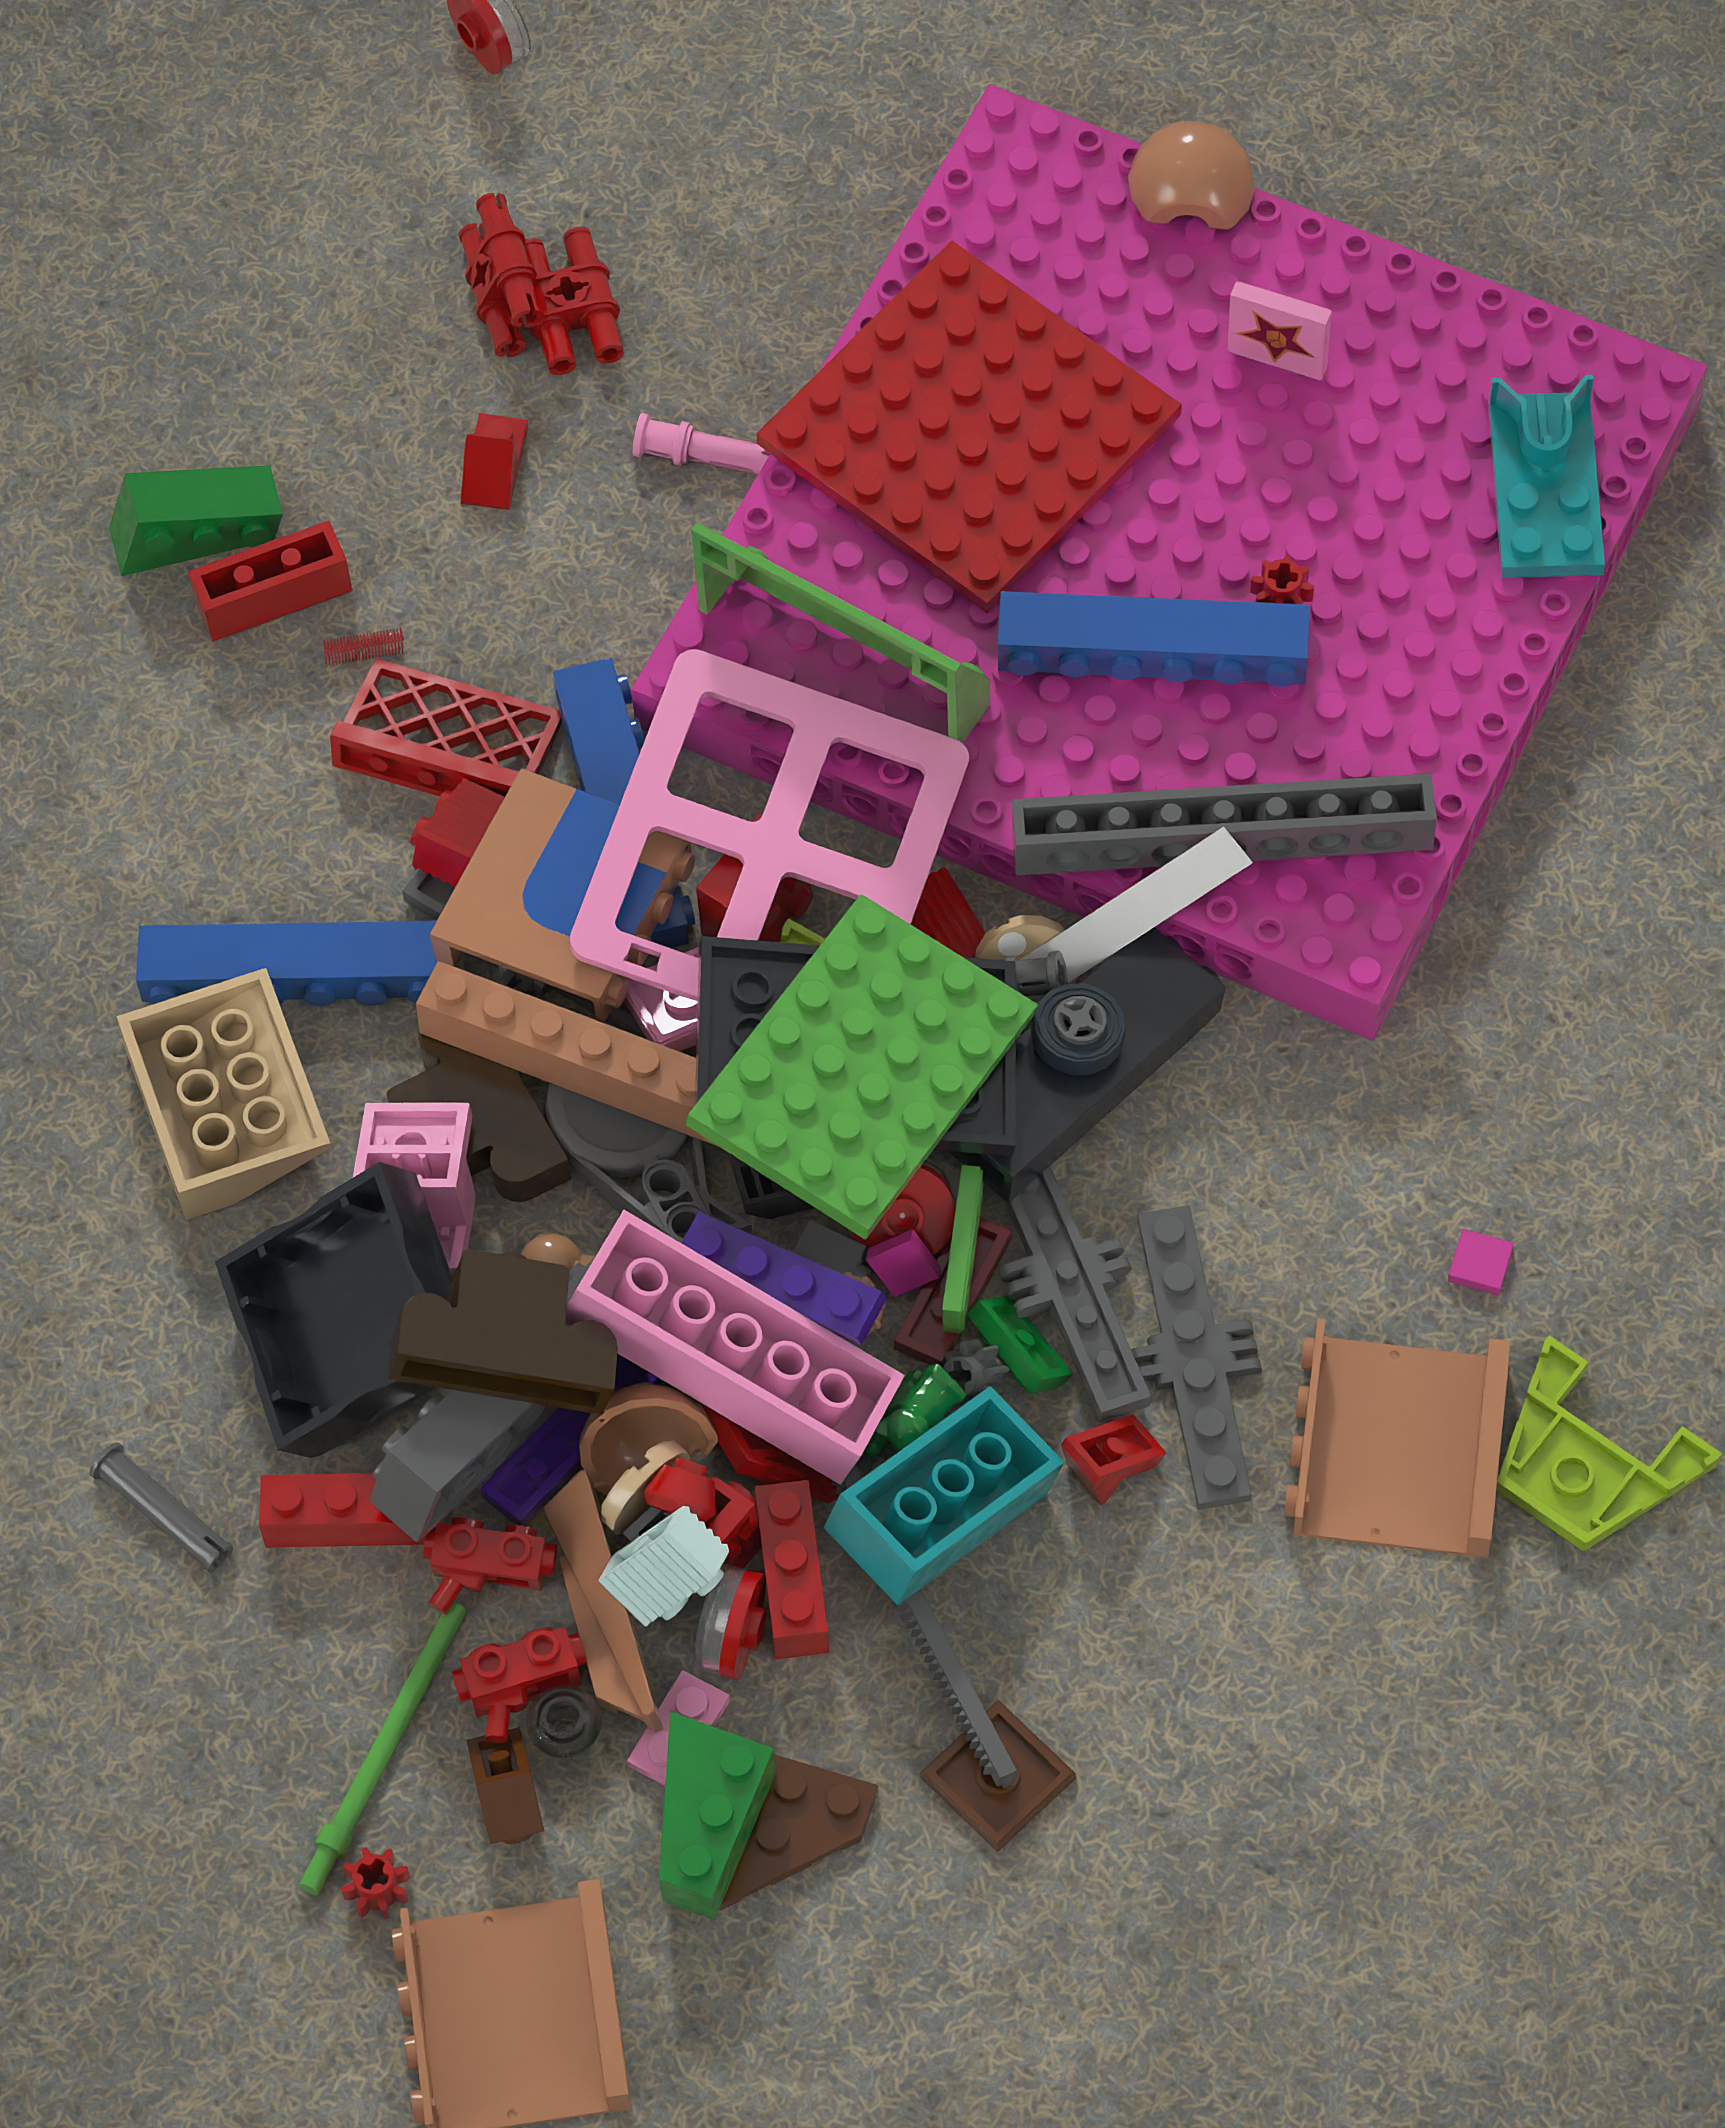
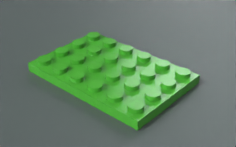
(861, 1066)

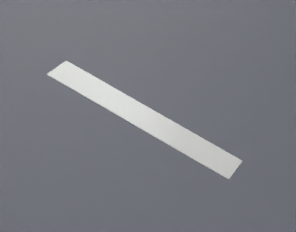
(1146, 904)

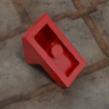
(492, 461)
(1110, 1454)

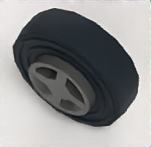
(1072, 1010)

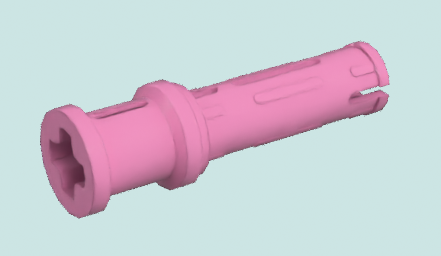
(685, 444)

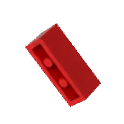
(270, 580)
(324, 1512)
(792, 1569)

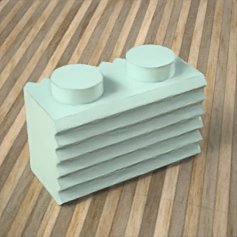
(665, 1567)

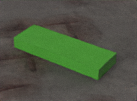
(962, 1249)

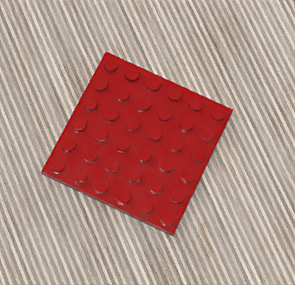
(969, 425)

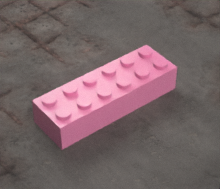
(735, 1347)

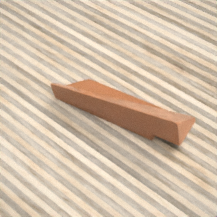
(602, 1621)

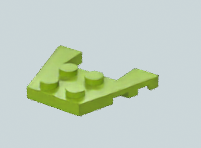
(1576, 1475)

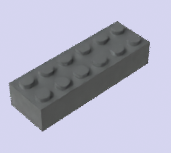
(452, 1450)

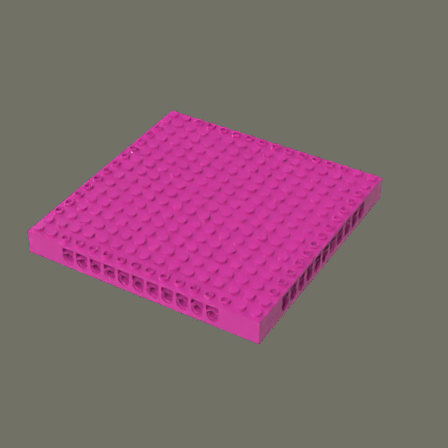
(1359, 476)

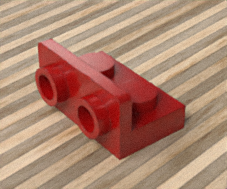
(735, 1522)

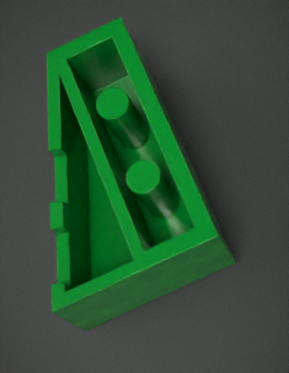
(192, 515)
(709, 1810)

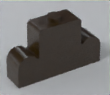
(505, 1123)
(505, 1337)

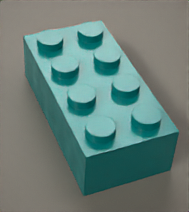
(943, 1495)

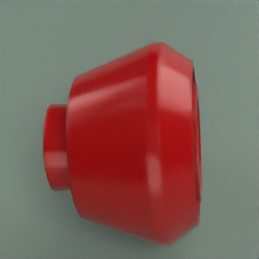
(682, 1486)

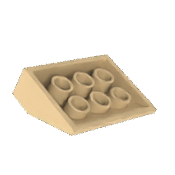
(223, 1090)

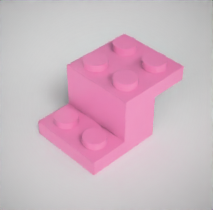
(433, 1145)

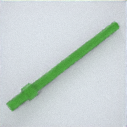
(336, 1837)

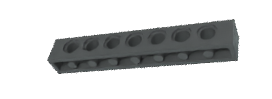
(1262, 818)

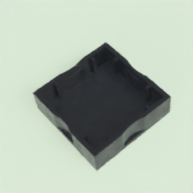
(324, 1304)

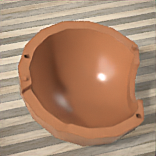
(1192, 172)
(637, 1421)

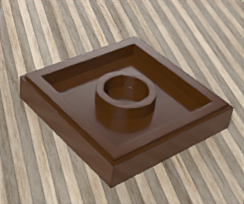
(993, 1810)

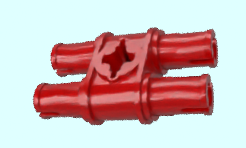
(500, 275)
(591, 304)

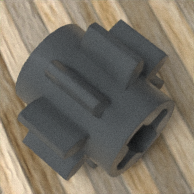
(976, 1368)

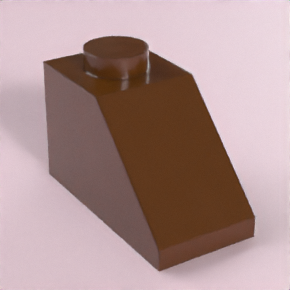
(505, 1788)

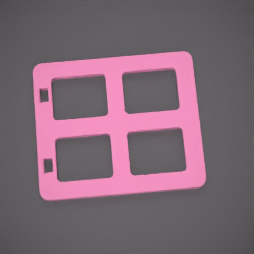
(771, 845)

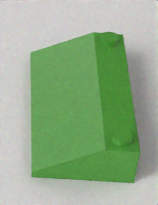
(723, 561)

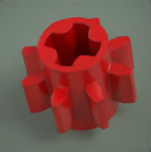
(1282, 583)
(380, 1895)

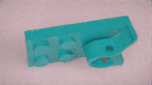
(1545, 482)

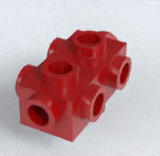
(475, 1556)
(513, 1674)

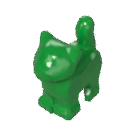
(915, 1408)

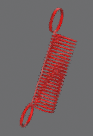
(356, 645)

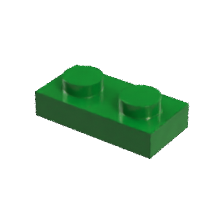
(1020, 1345)

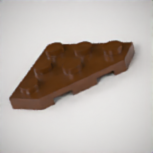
(800, 1822)

